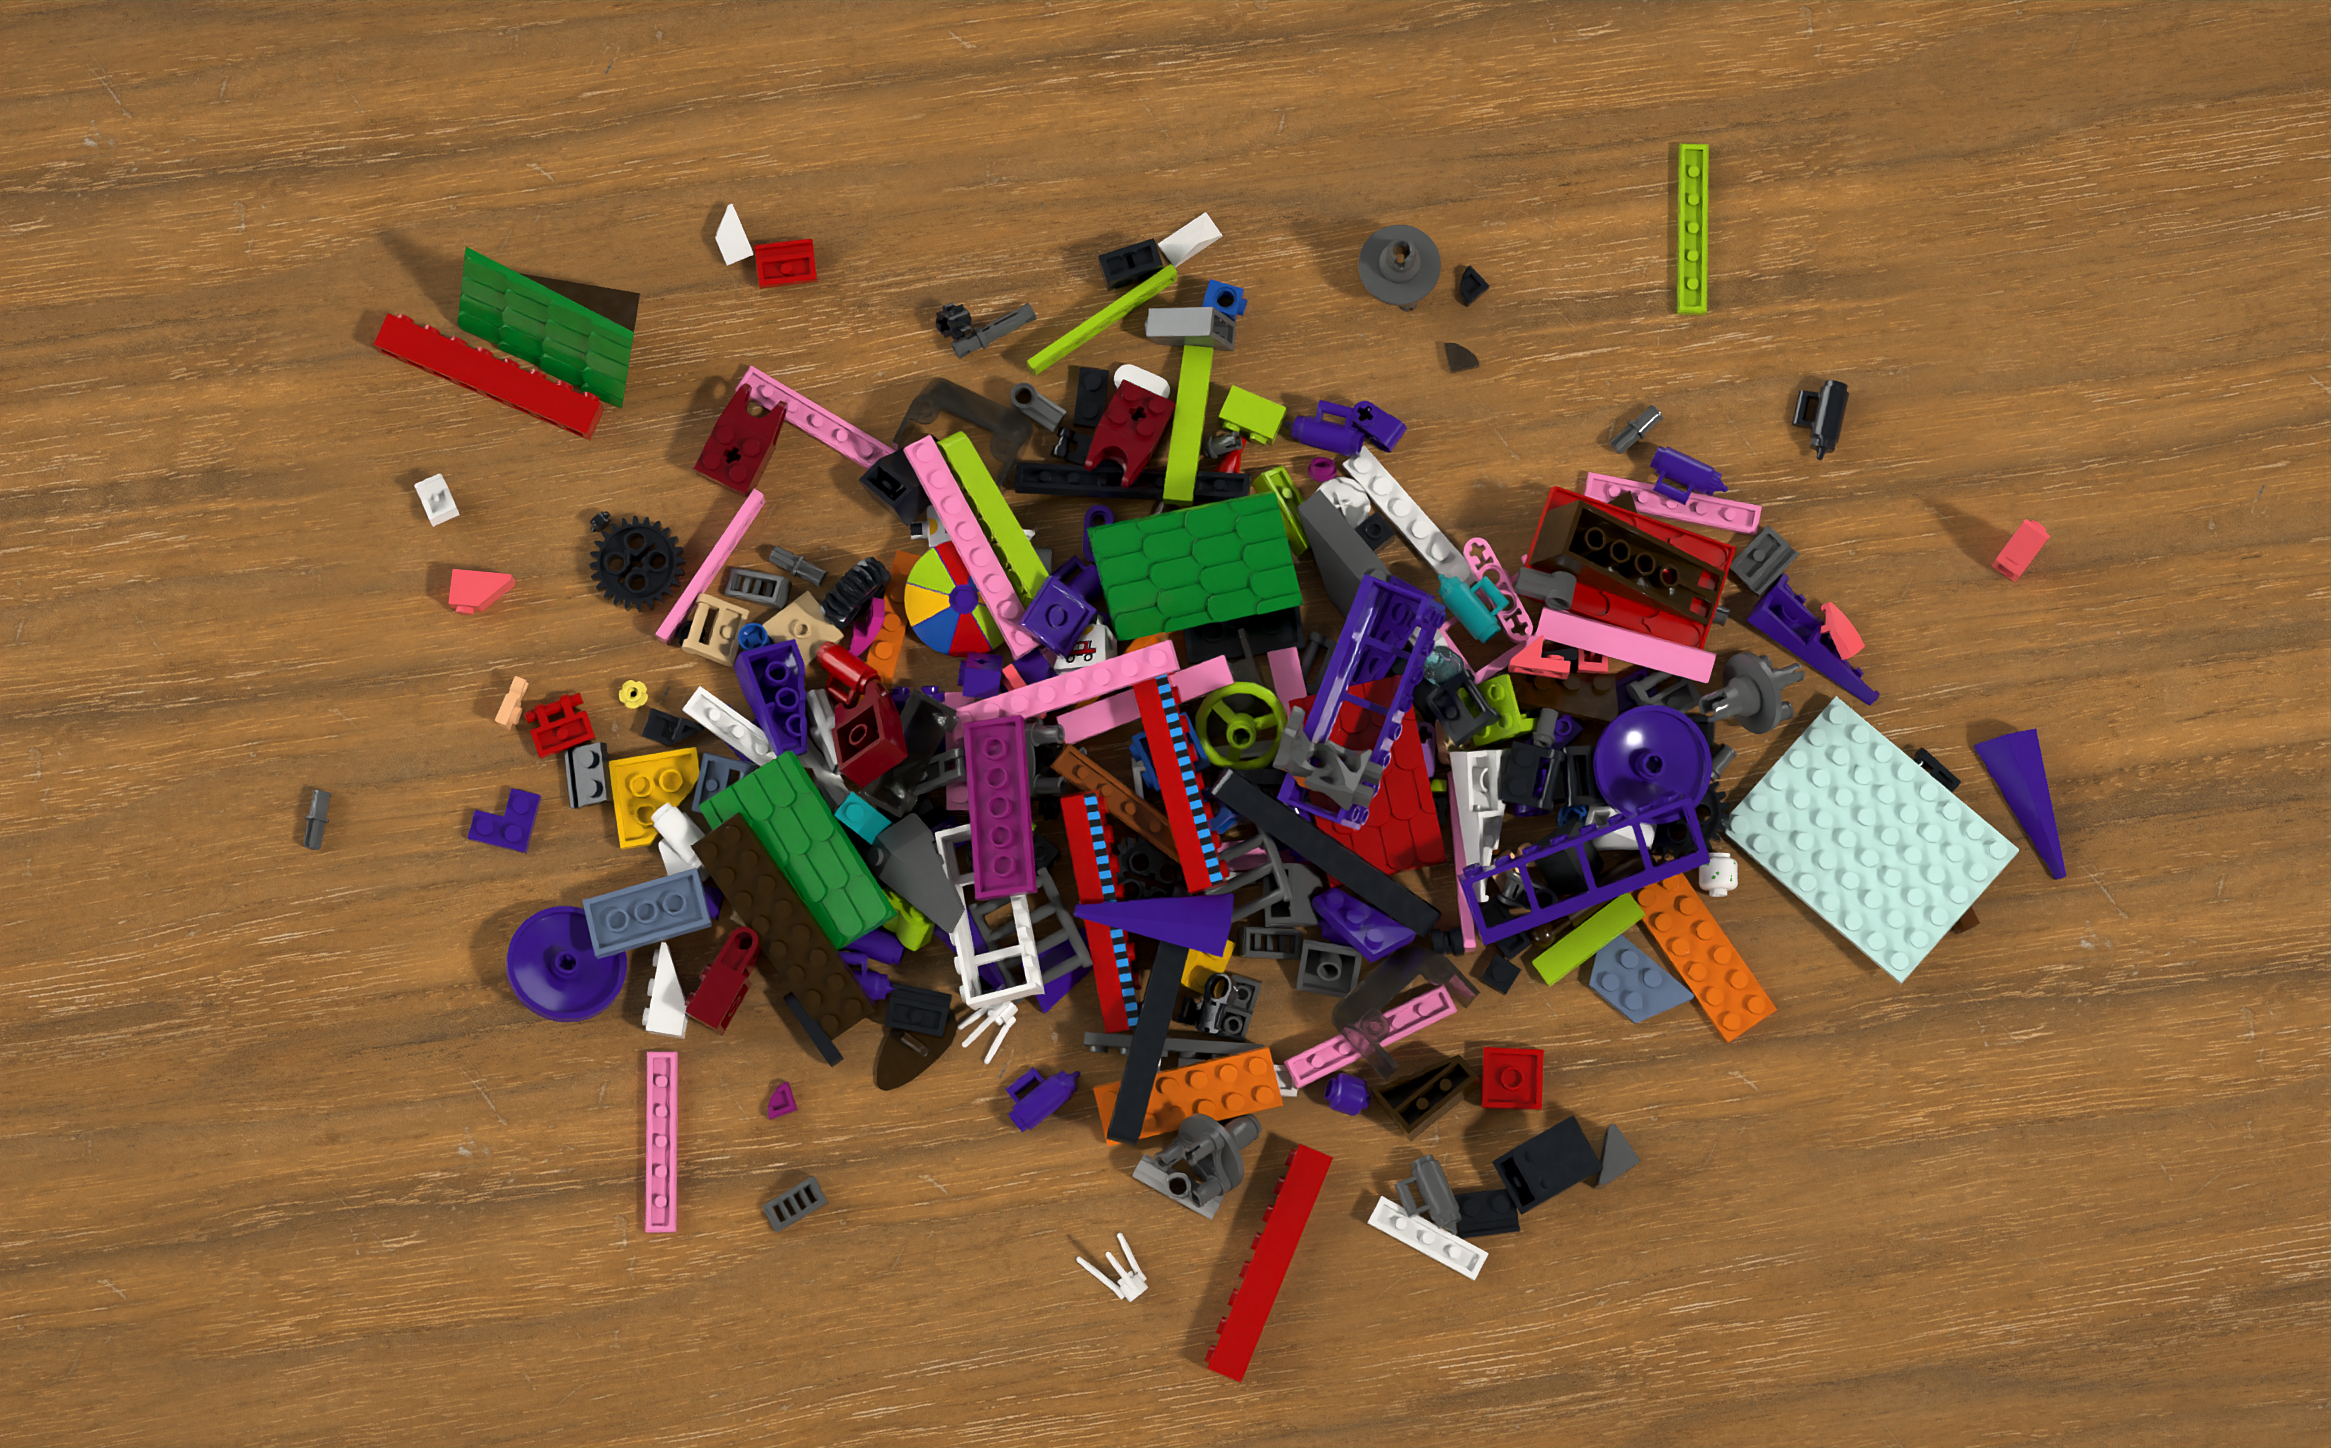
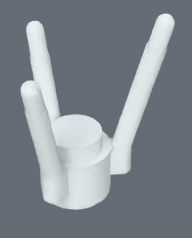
(998, 1013)
(1130, 1284)

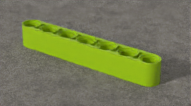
(994, 517)

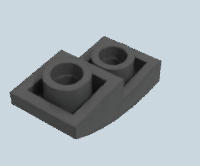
(1237, 1018)

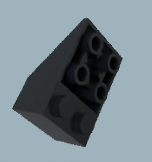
(896, 486)
(1547, 1165)

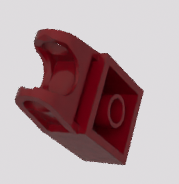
(1130, 430)
(742, 434)
(869, 736)
(724, 982)

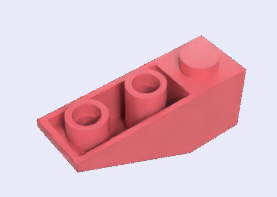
(2021, 549)

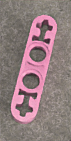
(1504, 587)

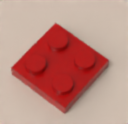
(1512, 1078)

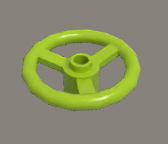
(1238, 739)

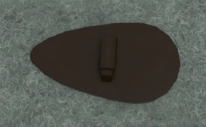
(910, 1054)

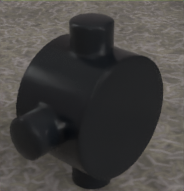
(600, 521)

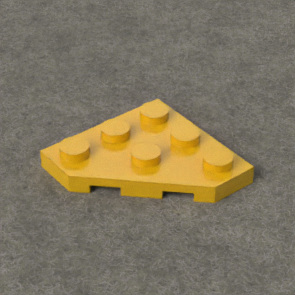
(645, 785)

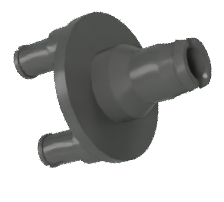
(1397, 282)
(1752, 693)
(1040, 756)
(1211, 1152)

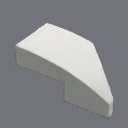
(732, 238)

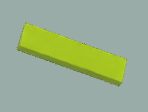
(1588, 938)

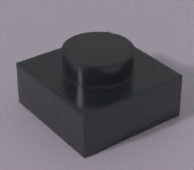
(1500, 974)

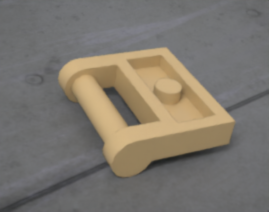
(724, 633)

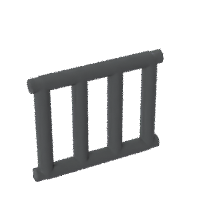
(1274, 865)
(1056, 906)

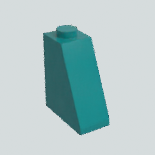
(861, 817)

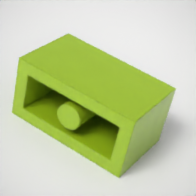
(1252, 416)

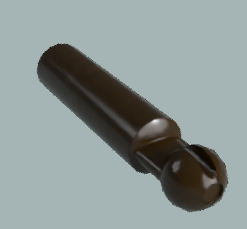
(1545, 934)

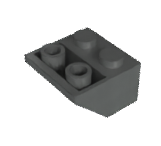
(1305, 885)

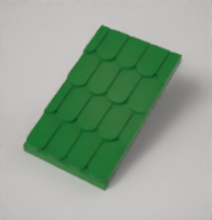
(557, 324)
(1195, 566)
(808, 845)

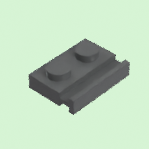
(1763, 561)

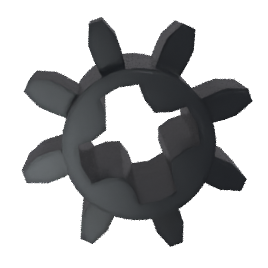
(953, 321)

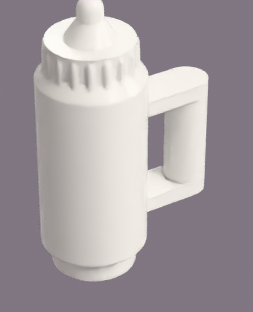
(679, 832)

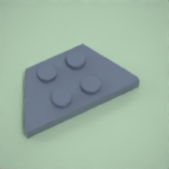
(1634, 982)

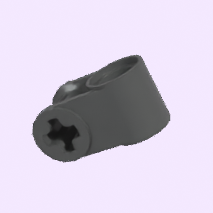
(1515, 894)

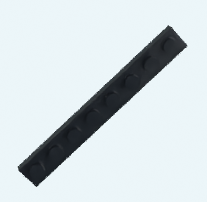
(1106, 482)

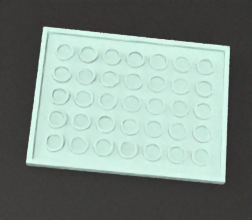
(1869, 840)

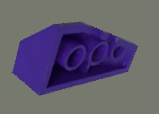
(775, 691)

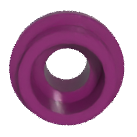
(1322, 469)

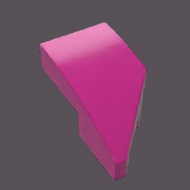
(866, 632)

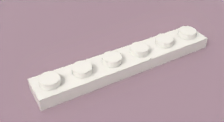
(1407, 517)

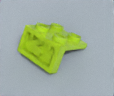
(1511, 725)

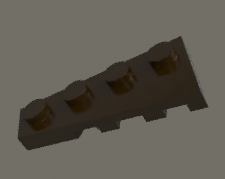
(1580, 696)

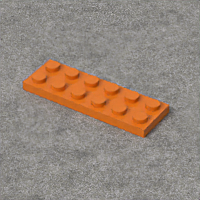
(1703, 956)
(1212, 1087)

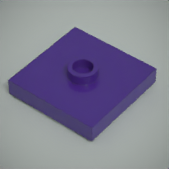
(1057, 617)

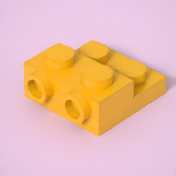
(1202, 965)

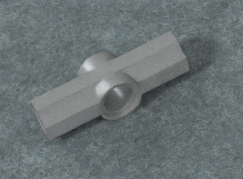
(822, 717)
(1160, 1180)

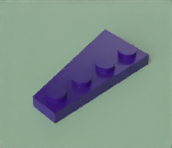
(1392, 626)

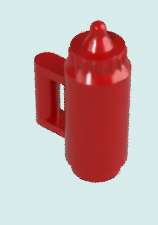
(846, 668)

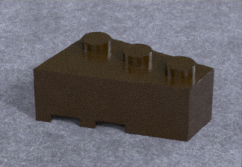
(1427, 1095)

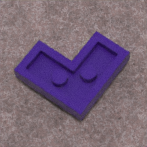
(513, 829)

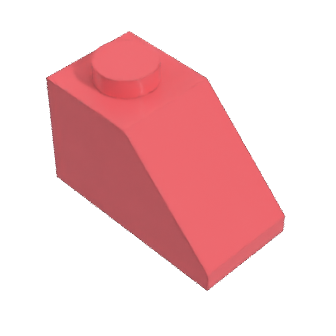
(477, 590)

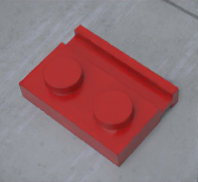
(785, 263)

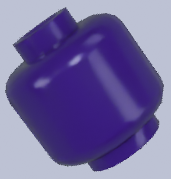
(1347, 1094)

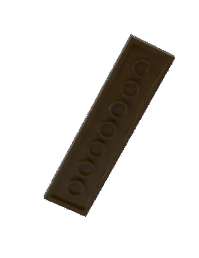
(784, 926)

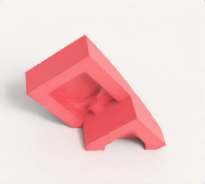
(1842, 631)

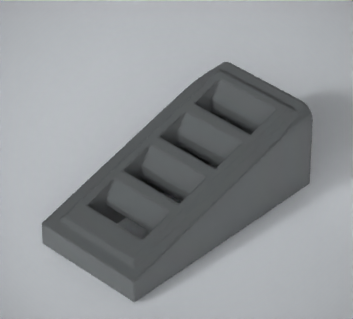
(775, 595)
(1243, 943)
(800, 1214)

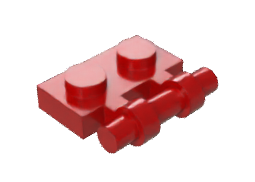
(562, 733)

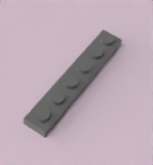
(1185, 1047)

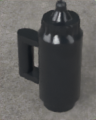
(1827, 417)

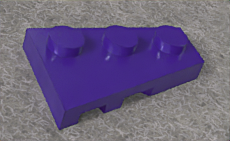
(1362, 925)

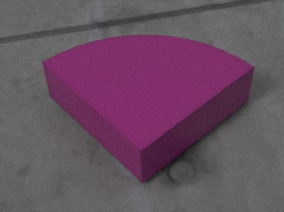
(781, 1102)

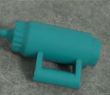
(1469, 608)

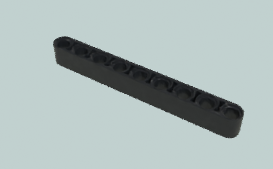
(1325, 851)
(1148, 1038)

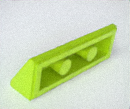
(1288, 499)

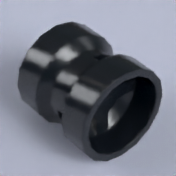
(1440, 939)

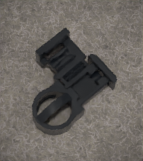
(1211, 1013)

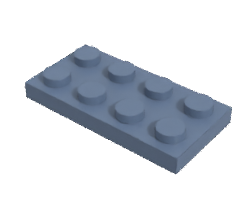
(647, 913)

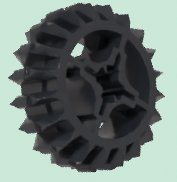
(855, 592)

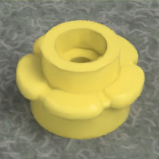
(641, 695)

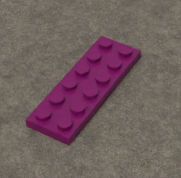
(999, 807)

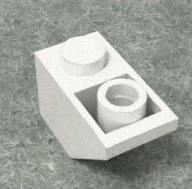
(1620, 839)

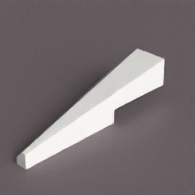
(1478, 790)

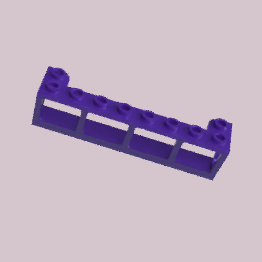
(1338, 678)
(1594, 895)

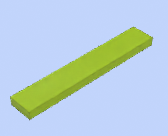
(1692, 229)
(1102, 320)
(1188, 425)

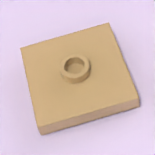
(805, 624)

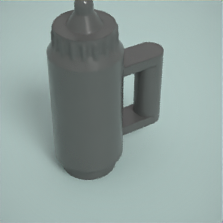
(1434, 1191)

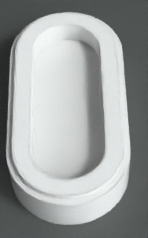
(1143, 379)

